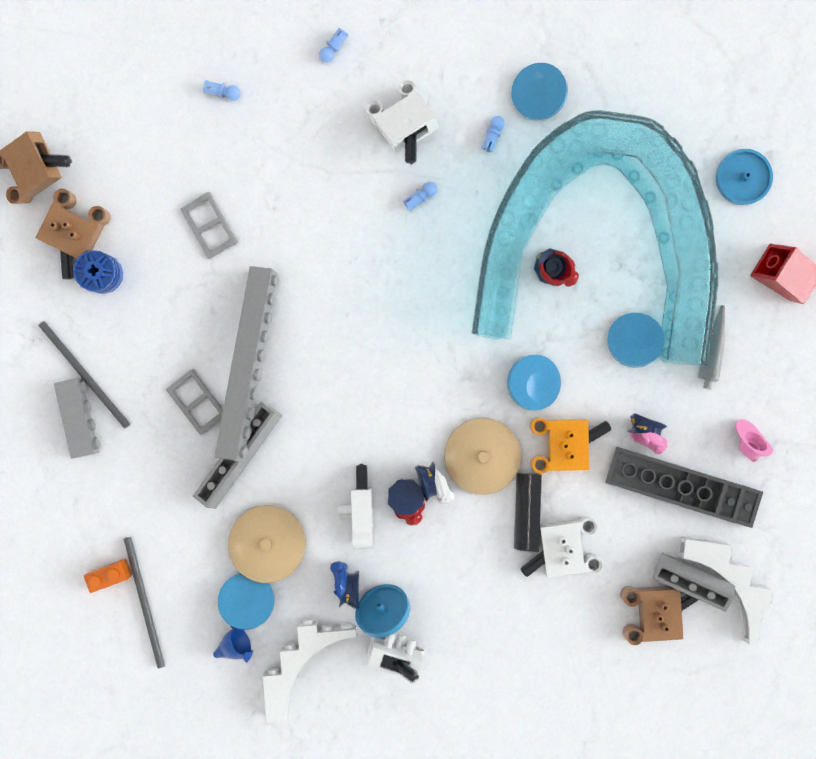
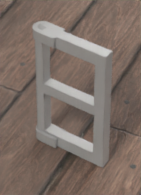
(185, 210)
(185, 409)

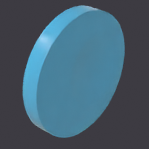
(539, 91)
(744, 177)
(635, 340)
(534, 382)
(245, 602)
(382, 611)

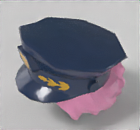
(648, 433)

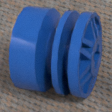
(109, 274)

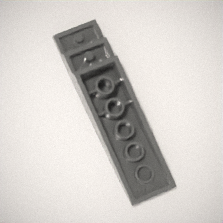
(684, 487)

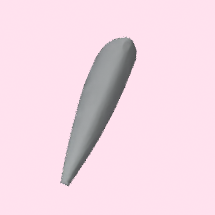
(712, 371)

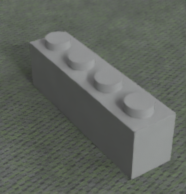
(76, 417)
(694, 582)

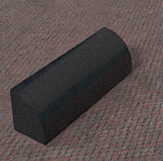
(527, 512)

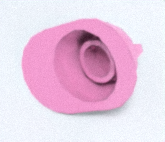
(751, 441)

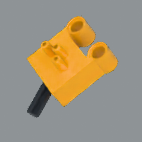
(567, 443)

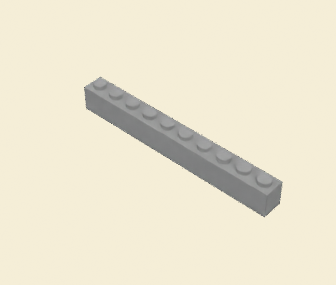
(246, 364)

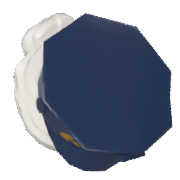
(434, 484)

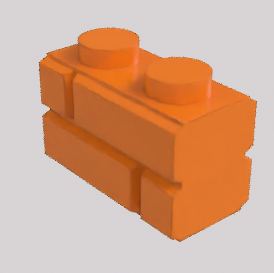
(107, 575)

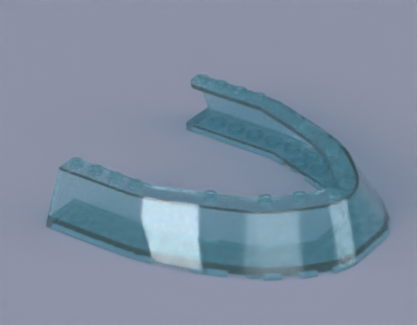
(672, 194)

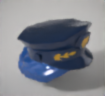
(346, 584)

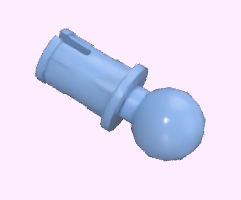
(326, 54)
(232, 92)
(497, 124)
(429, 189)

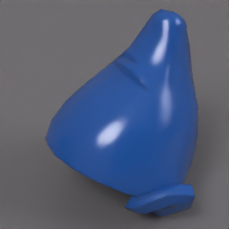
(234, 646)

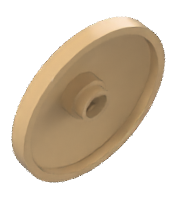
(482, 456)
(266, 544)

